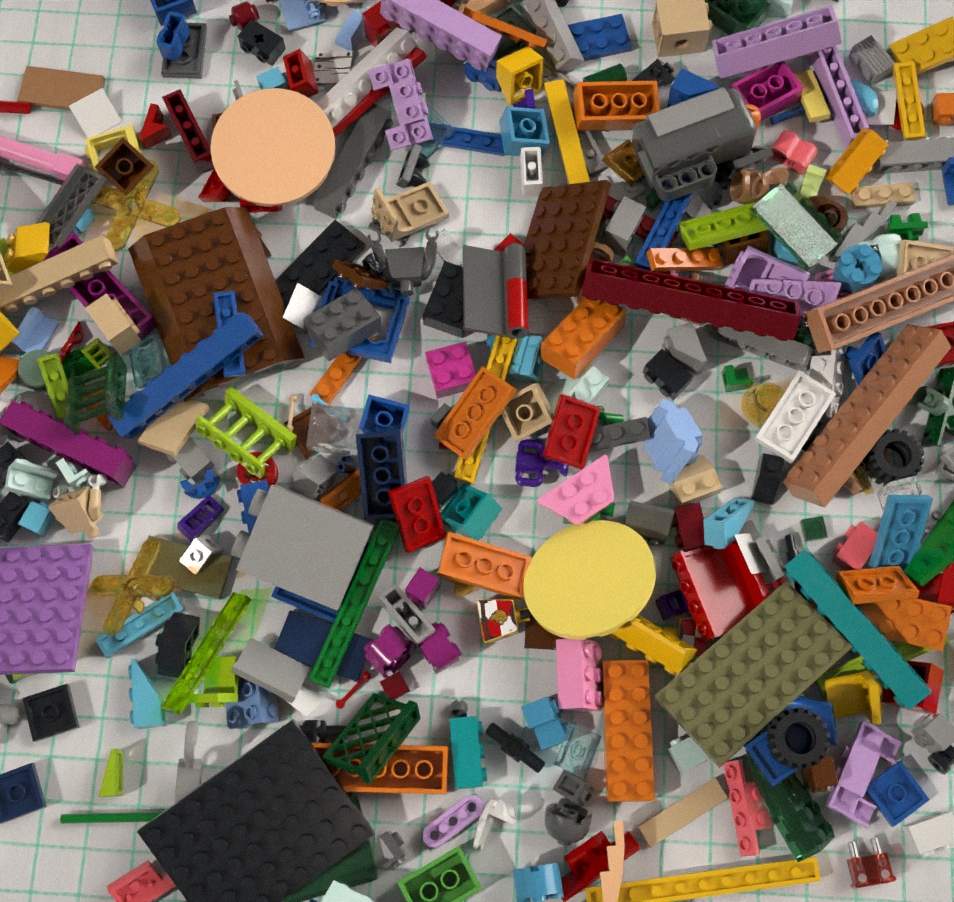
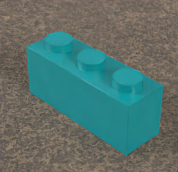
(467, 752)

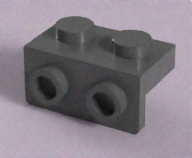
(394, 843)

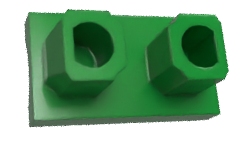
(909, 230)

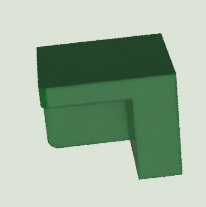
(736, 379)

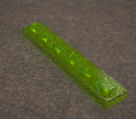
(206, 653)

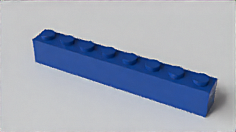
(187, 374)

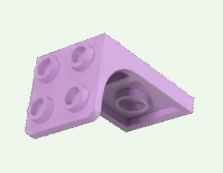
(759, 265)

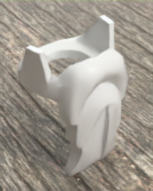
(487, 817)

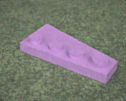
(808, 293)

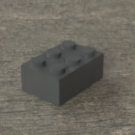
(342, 324)

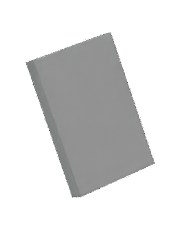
(270, 670)

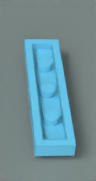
(140, 625)

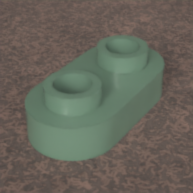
(930, 401)

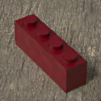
(189, 130)

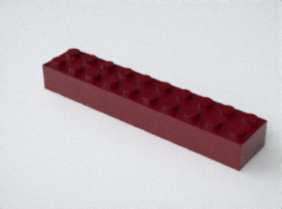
(691, 299)

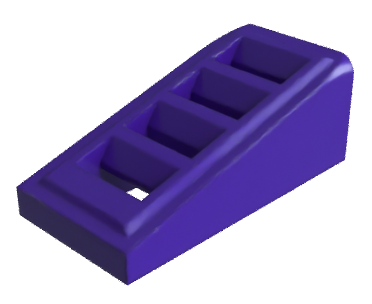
(205, 523)
(667, 606)

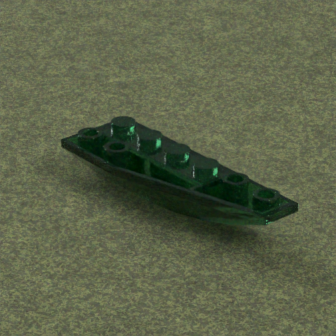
(794, 813)

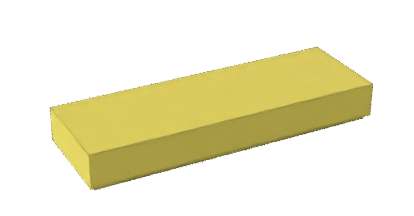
(812, 97)

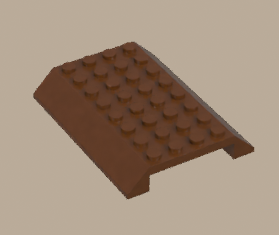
(209, 256)

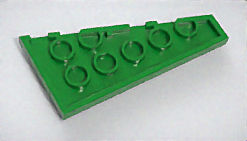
(935, 552)

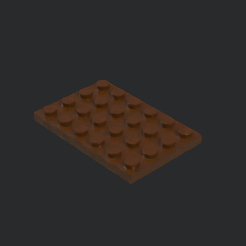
(563, 238)

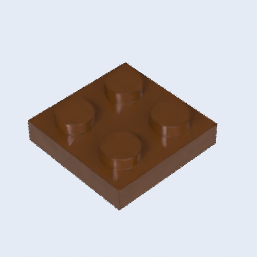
(359, 275)

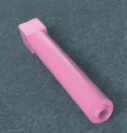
(55, 164)

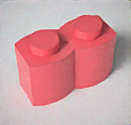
(793, 152)

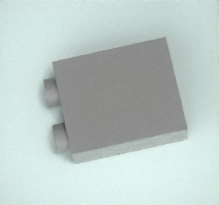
(301, 545)

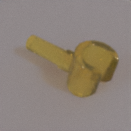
(862, 479)

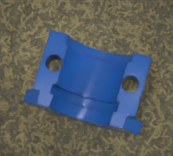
(204, 489)

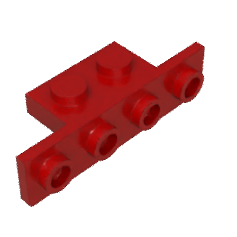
(590, 860)

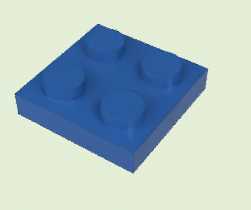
(896, 793)

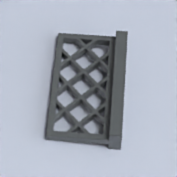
(71, 203)

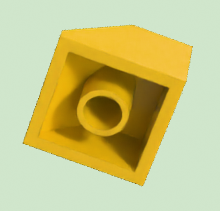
(519, 73)
(27, 246)

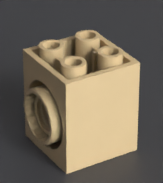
(680, 27)

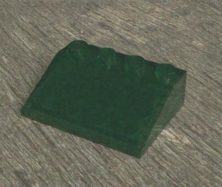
(797, 224)

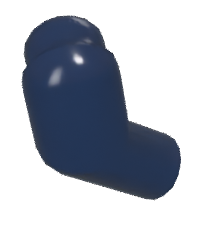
(346, 465)

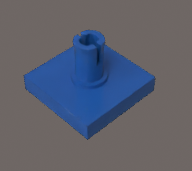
(866, 356)

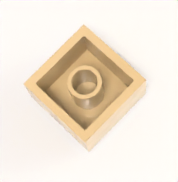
(114, 323)

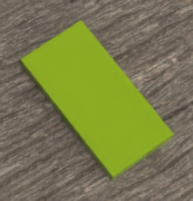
(720, 227)

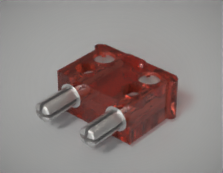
(870, 871)

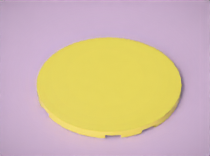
(589, 579)

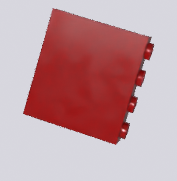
(718, 587)

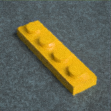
(909, 101)

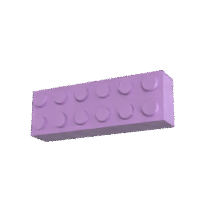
(445, 28)
(776, 42)

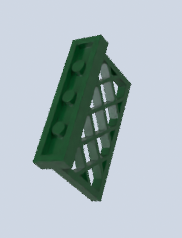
(387, 741)

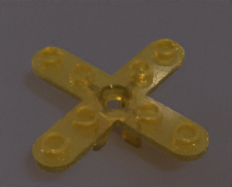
(147, 209)
(122, 587)

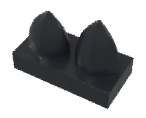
(408, 174)

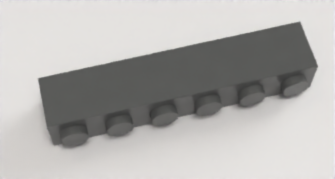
(352, 161)

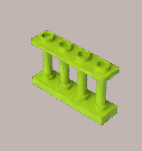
(250, 414)

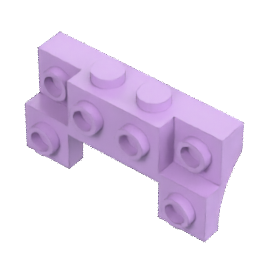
(407, 101)
(857, 769)

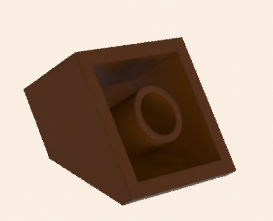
(124, 166)

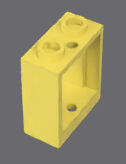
(108, 140)

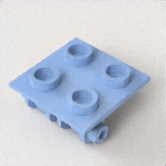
(301, 13)

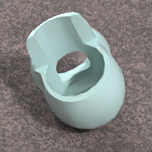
(888, 250)

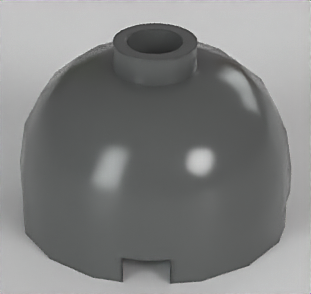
(567, 823)

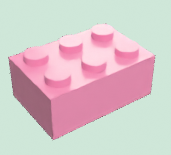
(579, 675)

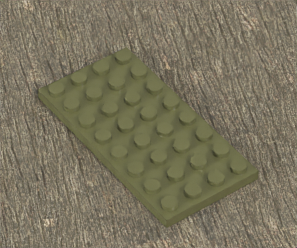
(752, 673)

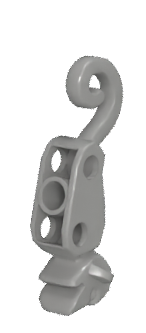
(189, 769)

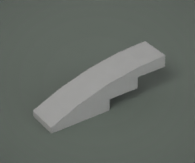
(858, 233)

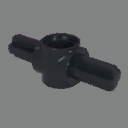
(318, 731)
(525, 755)

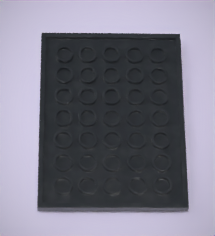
(258, 825)

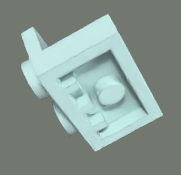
(73, 476)
(30, 479)

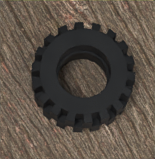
(902, 444)
(818, 733)

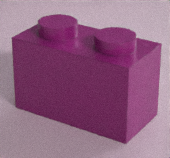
(422, 588)

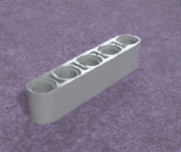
(787, 353)

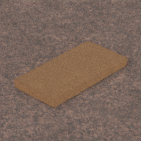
(57, 87)

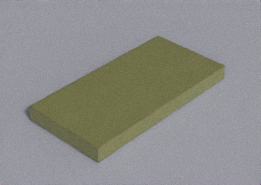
(209, 580)

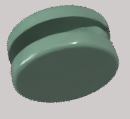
(30, 372)

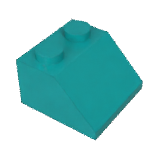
(470, 512)

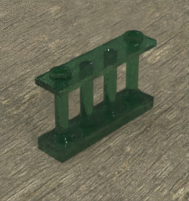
(113, 395)

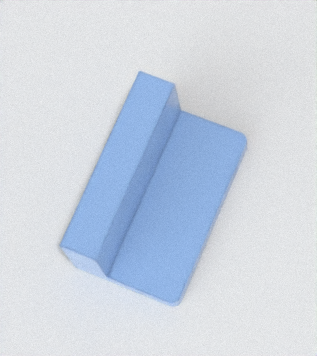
(351, 31)
(34, 331)

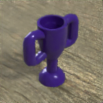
(534, 463)

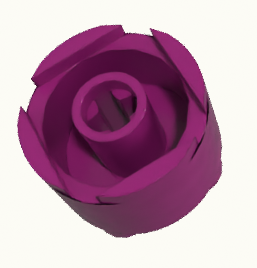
(389, 650)
(439, 650)

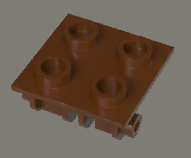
(537, 637)

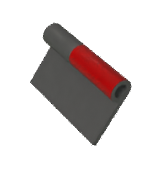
(495, 291)

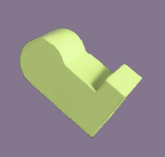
(812, 181)

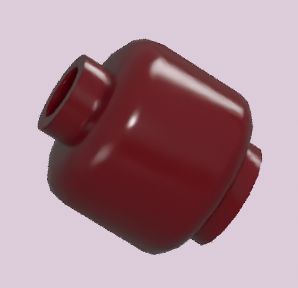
(242, 14)

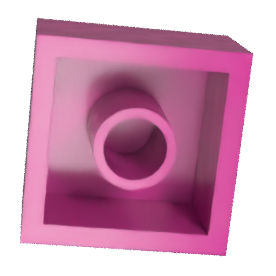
(450, 369)

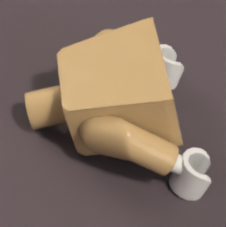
(80, 508)

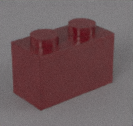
(689, 527)

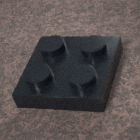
(51, 712)

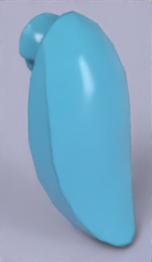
(866, 97)

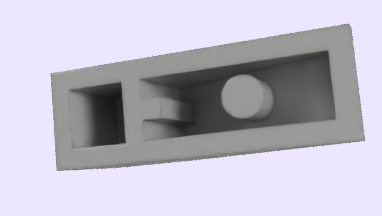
(406, 614)

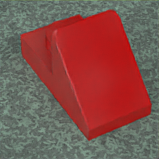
(153, 128)

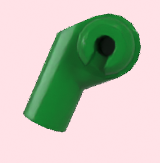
(609, 418)

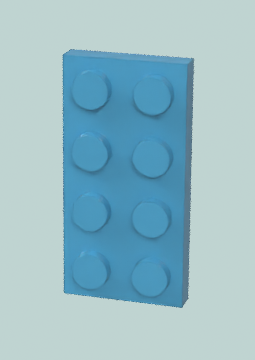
(900, 530)

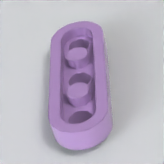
(442, 824)

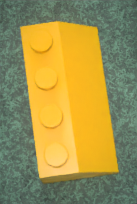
(656, 644)

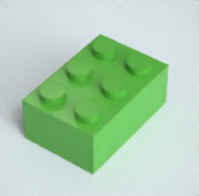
(442, 880)

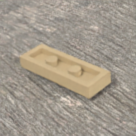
(878, 195)

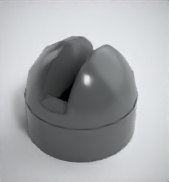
(458, 709)

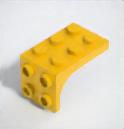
(927, 47)

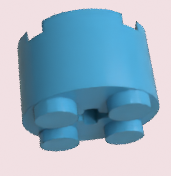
(857, 268)
(538, 883)

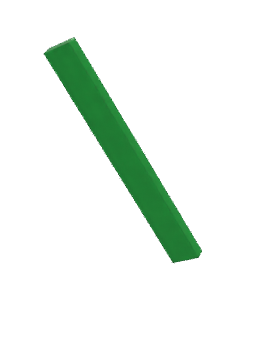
(354, 603)

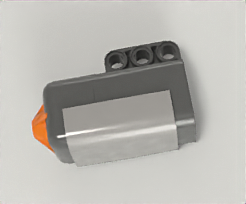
(693, 140)

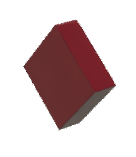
(395, 686)

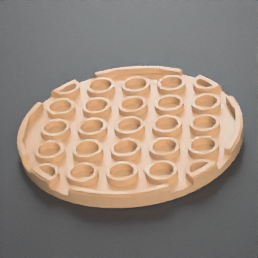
(273, 147)

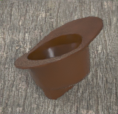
(834, 212)

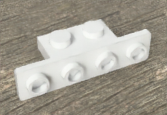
(828, 372)

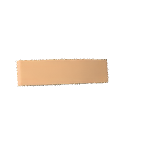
(612, 879)

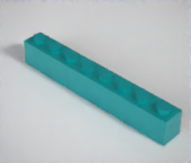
(858, 629)

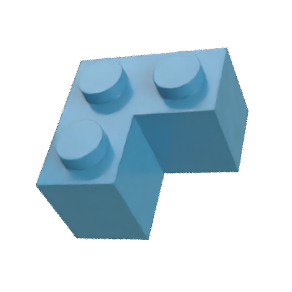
(546, 721)

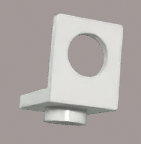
(199, 553)

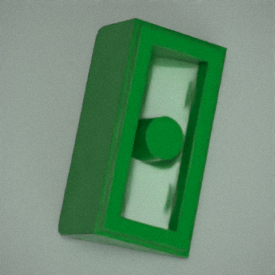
(80, 362)

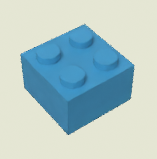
(523, 129)

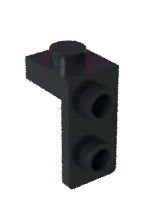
(657, 72)
(722, 177)

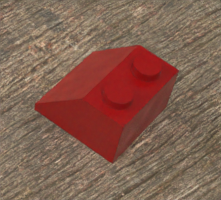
(932, 677)

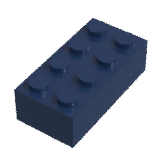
(380, 468)

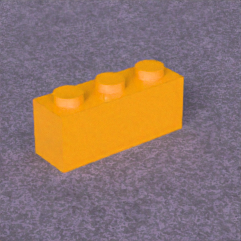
(856, 161)

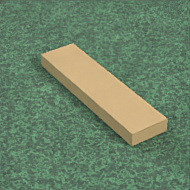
(682, 812)

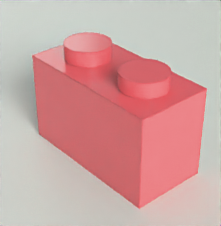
(856, 548)

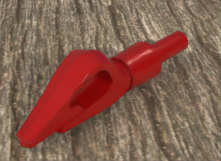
(67, 347)

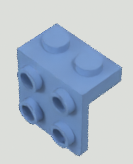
(253, 706)

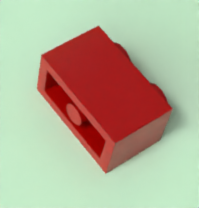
(300, 73)

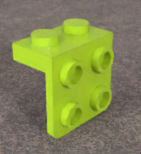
(219, 684)

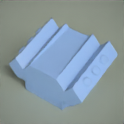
(673, 440)

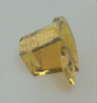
(760, 401)

